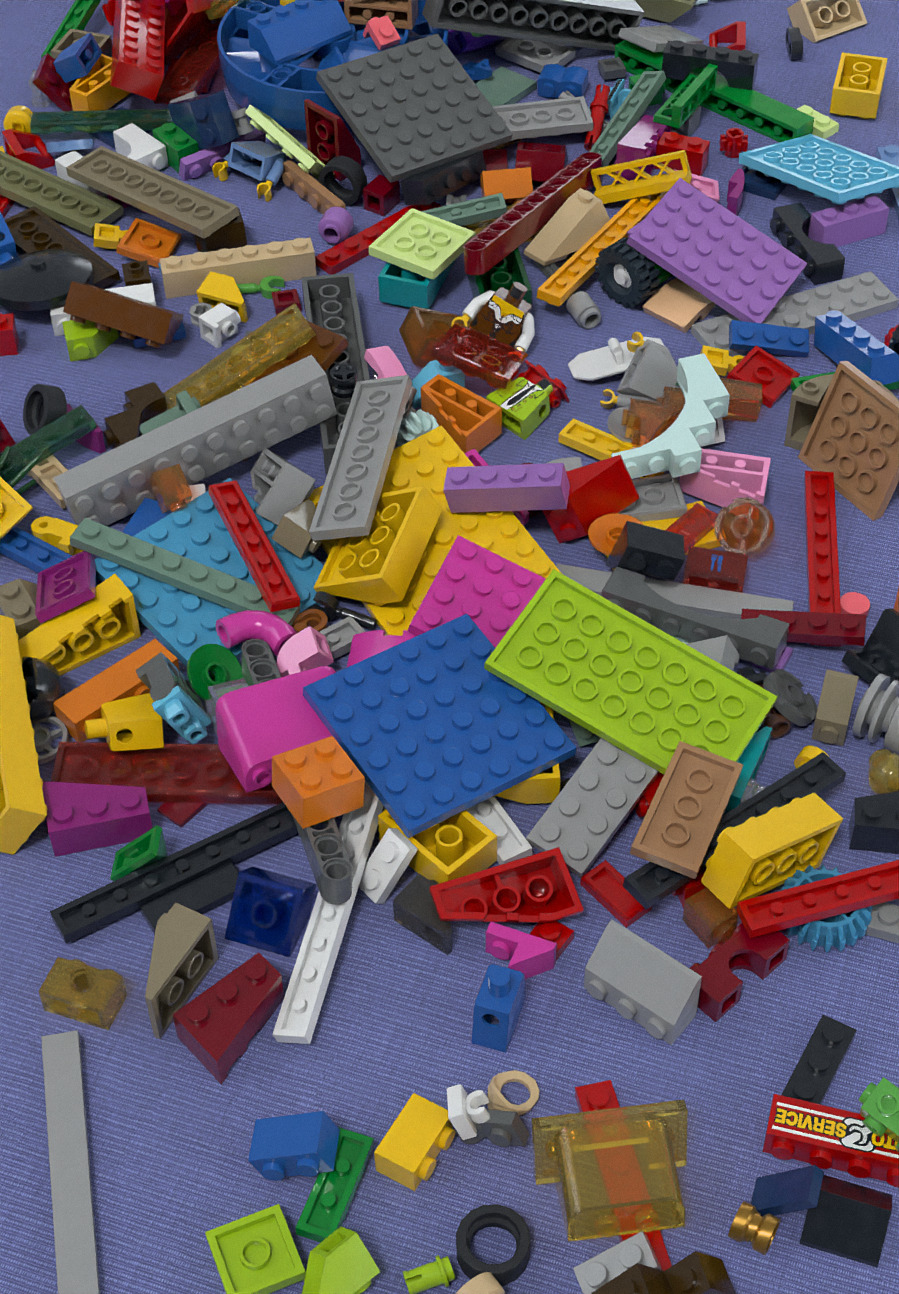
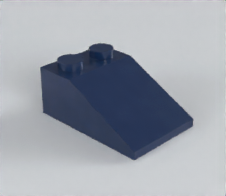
(205, 119)

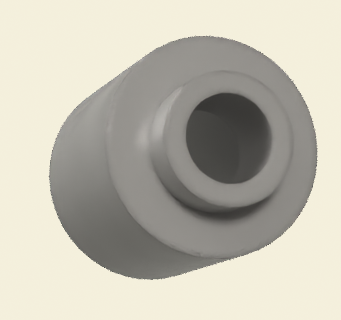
(584, 310)

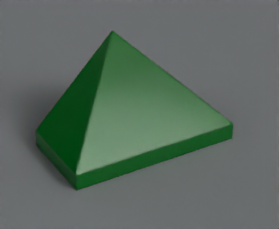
(139, 853)

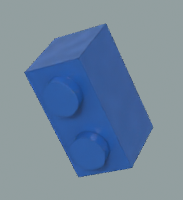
(294, 1145)

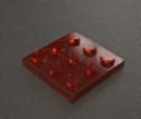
(479, 355)

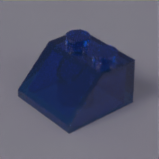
(269, 910)

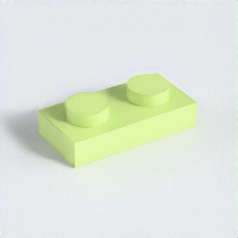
(823, 125)

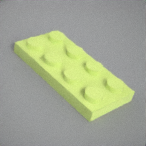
(284, 139)

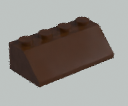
(121, 313)

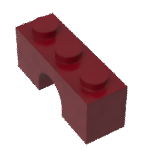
(719, 986)

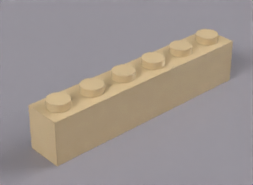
(245, 264)

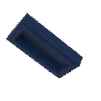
(788, 1191)

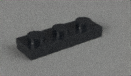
(820, 1061)

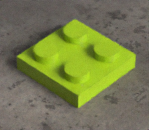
(256, 1253)

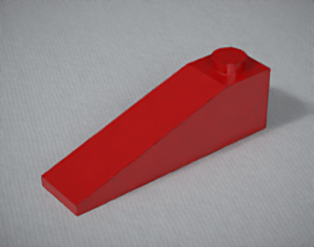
(517, 891)

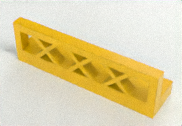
(643, 186)

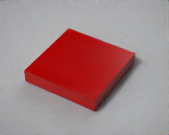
(766, 370)

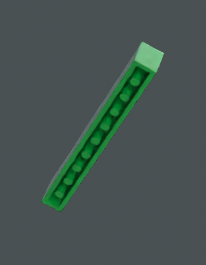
(739, 105)

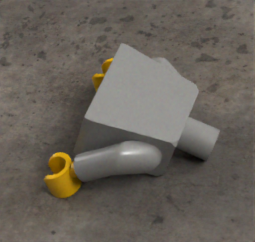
(646, 374)

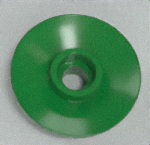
(213, 659)

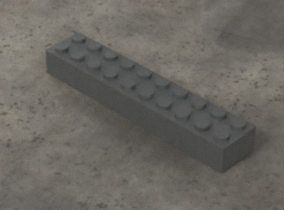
(564, 22)
(333, 304)

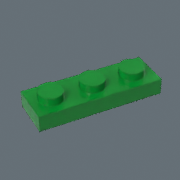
(335, 1189)

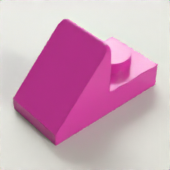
(526, 952)

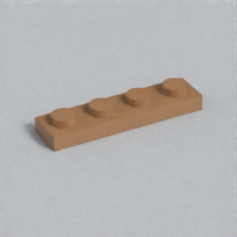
(309, 188)

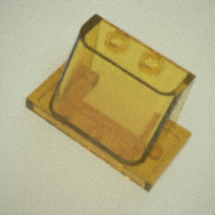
(614, 1167)

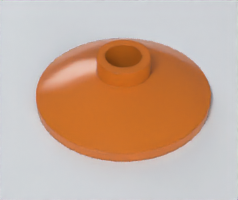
(606, 530)

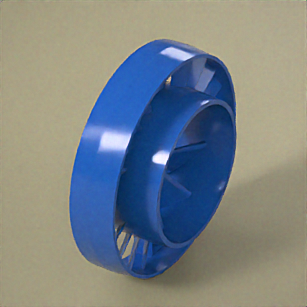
(284, 87)

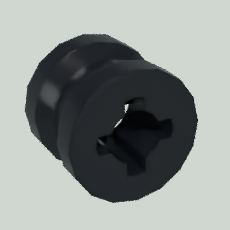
(343, 380)

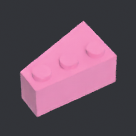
(727, 477)

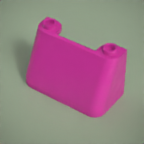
(267, 722)

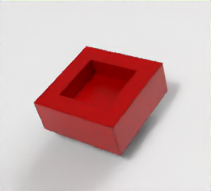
(555, 933)

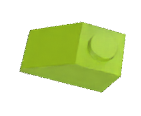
(85, 340)

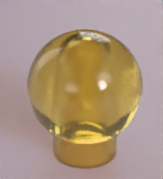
(884, 771)

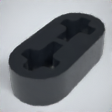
(794, 43)

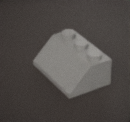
(642, 983)

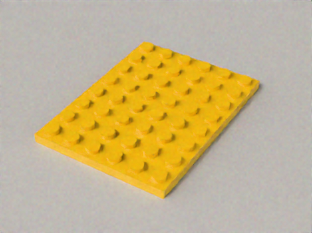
(425, 464)

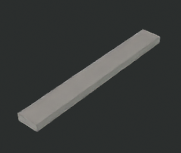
(695, 598)
(69, 1165)

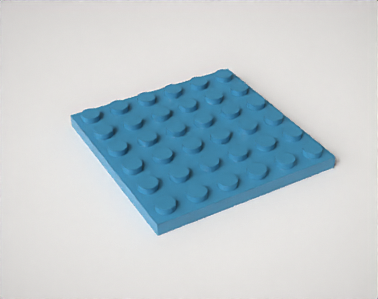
(199, 534)

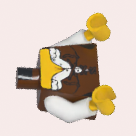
(502, 316)

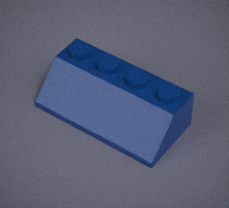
(297, 29)
(847, 341)

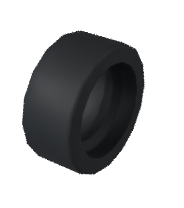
(352, 171)
(43, 406)
(500, 1217)

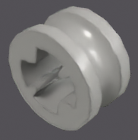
(197, 310)

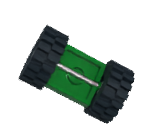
(628, 274)

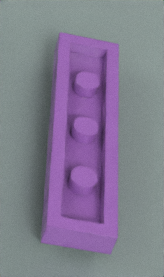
(202, 161)

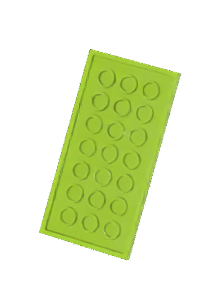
(626, 677)

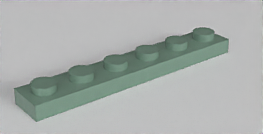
(628, 114)

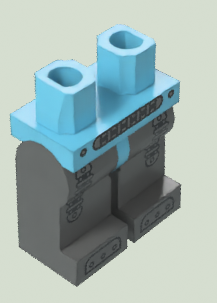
(174, 698)

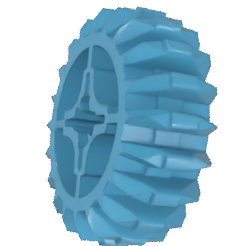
(833, 930)

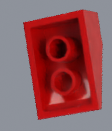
(593, 492)

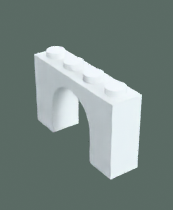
(129, 142)

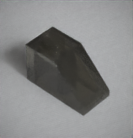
(417, 913)

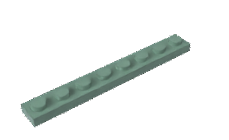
(172, 569)

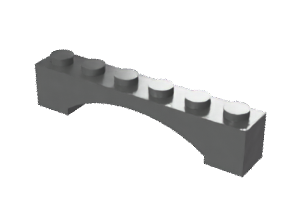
(755, 639)

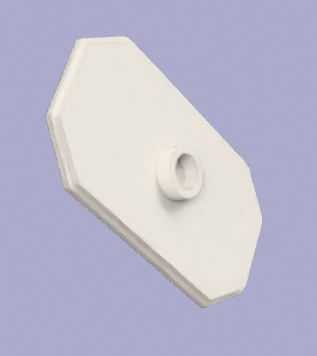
(604, 361)

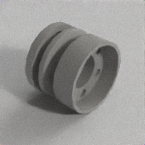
(879, 713)

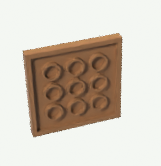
(856, 440)

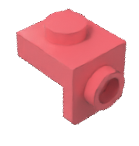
(382, 32)

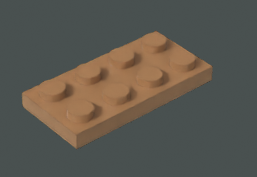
(686, 810)

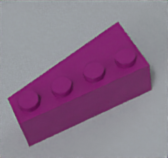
(640, 144)

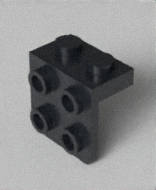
(880, 652)

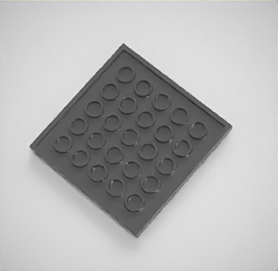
(413, 107)

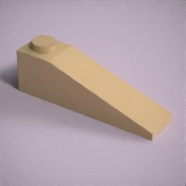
(569, 228)

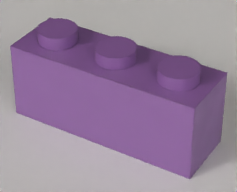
(849, 222)

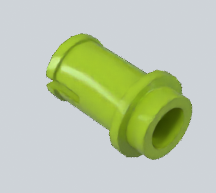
(429, 1275)

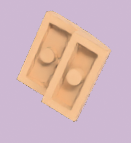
(678, 305)

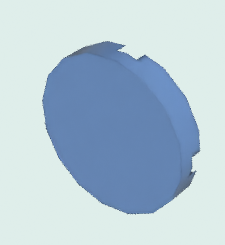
(69, 145)

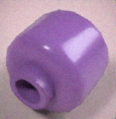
(335, 225)

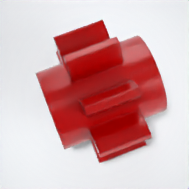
(733, 142)

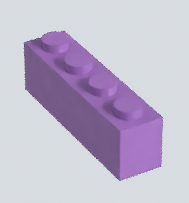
(507, 487)

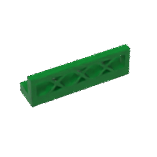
(687, 98)

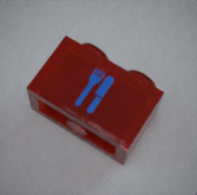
(715, 569)

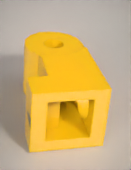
(55, 532)

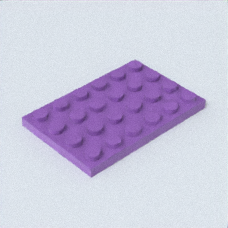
(717, 253)

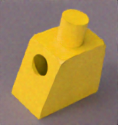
(128, 724)

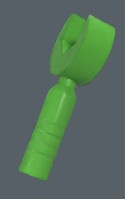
(266, 286)

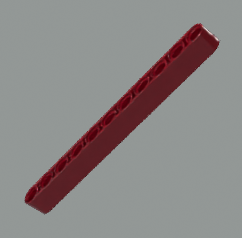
(528, 215)

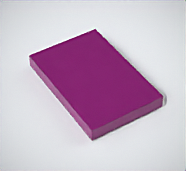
(65, 585)

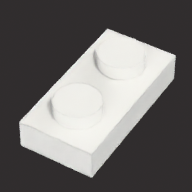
(386, 865)

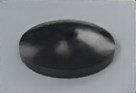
(42, 278)

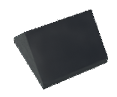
(848, 1221)

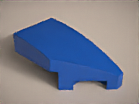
(478, 71)

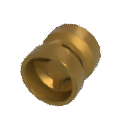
(752, 1227)

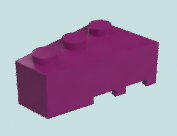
(94, 815)

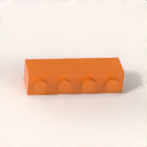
(110, 685)

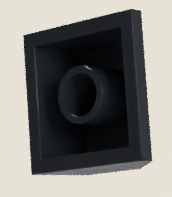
(648, 552)

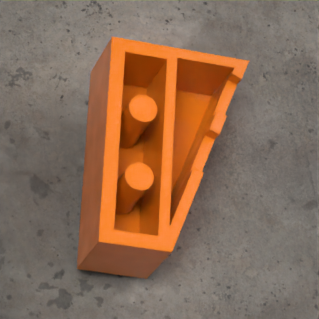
(463, 414)

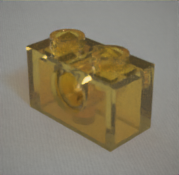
(96, 1006)

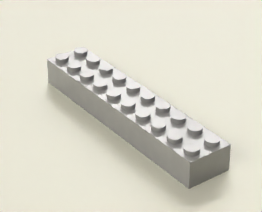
(200, 442)

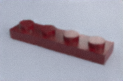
(818, 627)

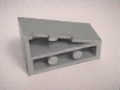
(279, 486)

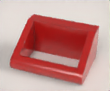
(731, 33)
(17, 141)

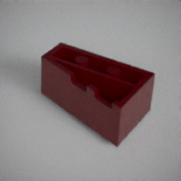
(229, 1014)

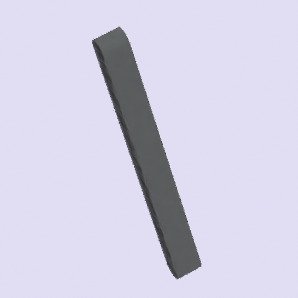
(323, 840)

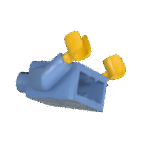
(255, 160)

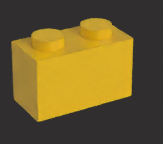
(414, 1142)

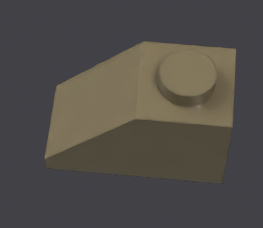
(294, 530)
(834, 707)

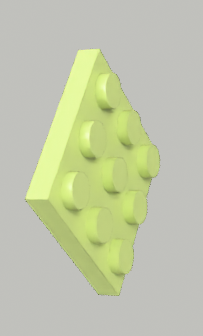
(421, 243)

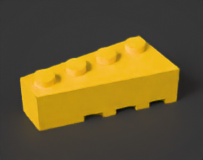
(85, 630)

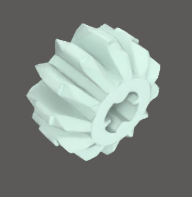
(415, 425)

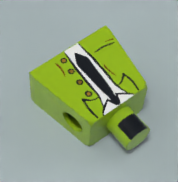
(523, 405)

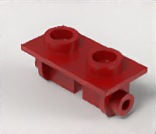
(537, 373)

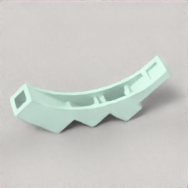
(680, 444)

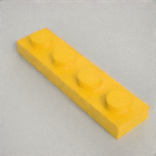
(593, 441)

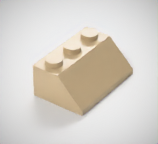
(826, 17)

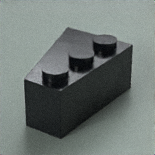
(875, 823)

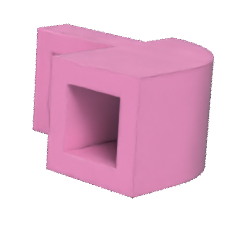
(304, 652)

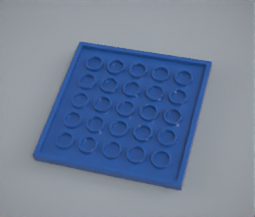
(436, 725)

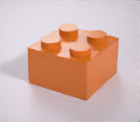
(317, 782)

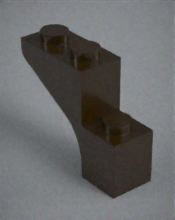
(140, 406)
(692, 1275)

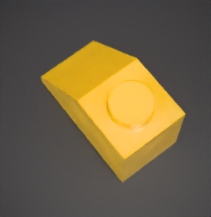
(222, 289)

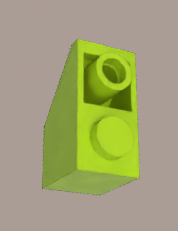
(339, 1265)

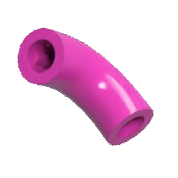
(254, 625)

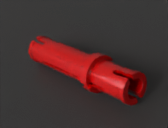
(598, 110)

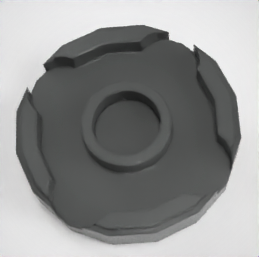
(791, 699)

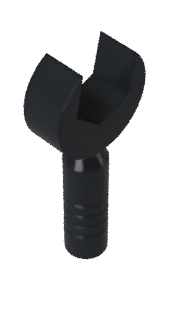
(331, 609)

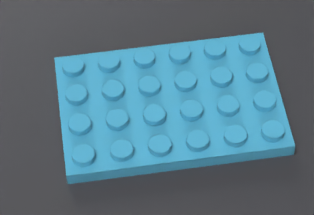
(823, 168)

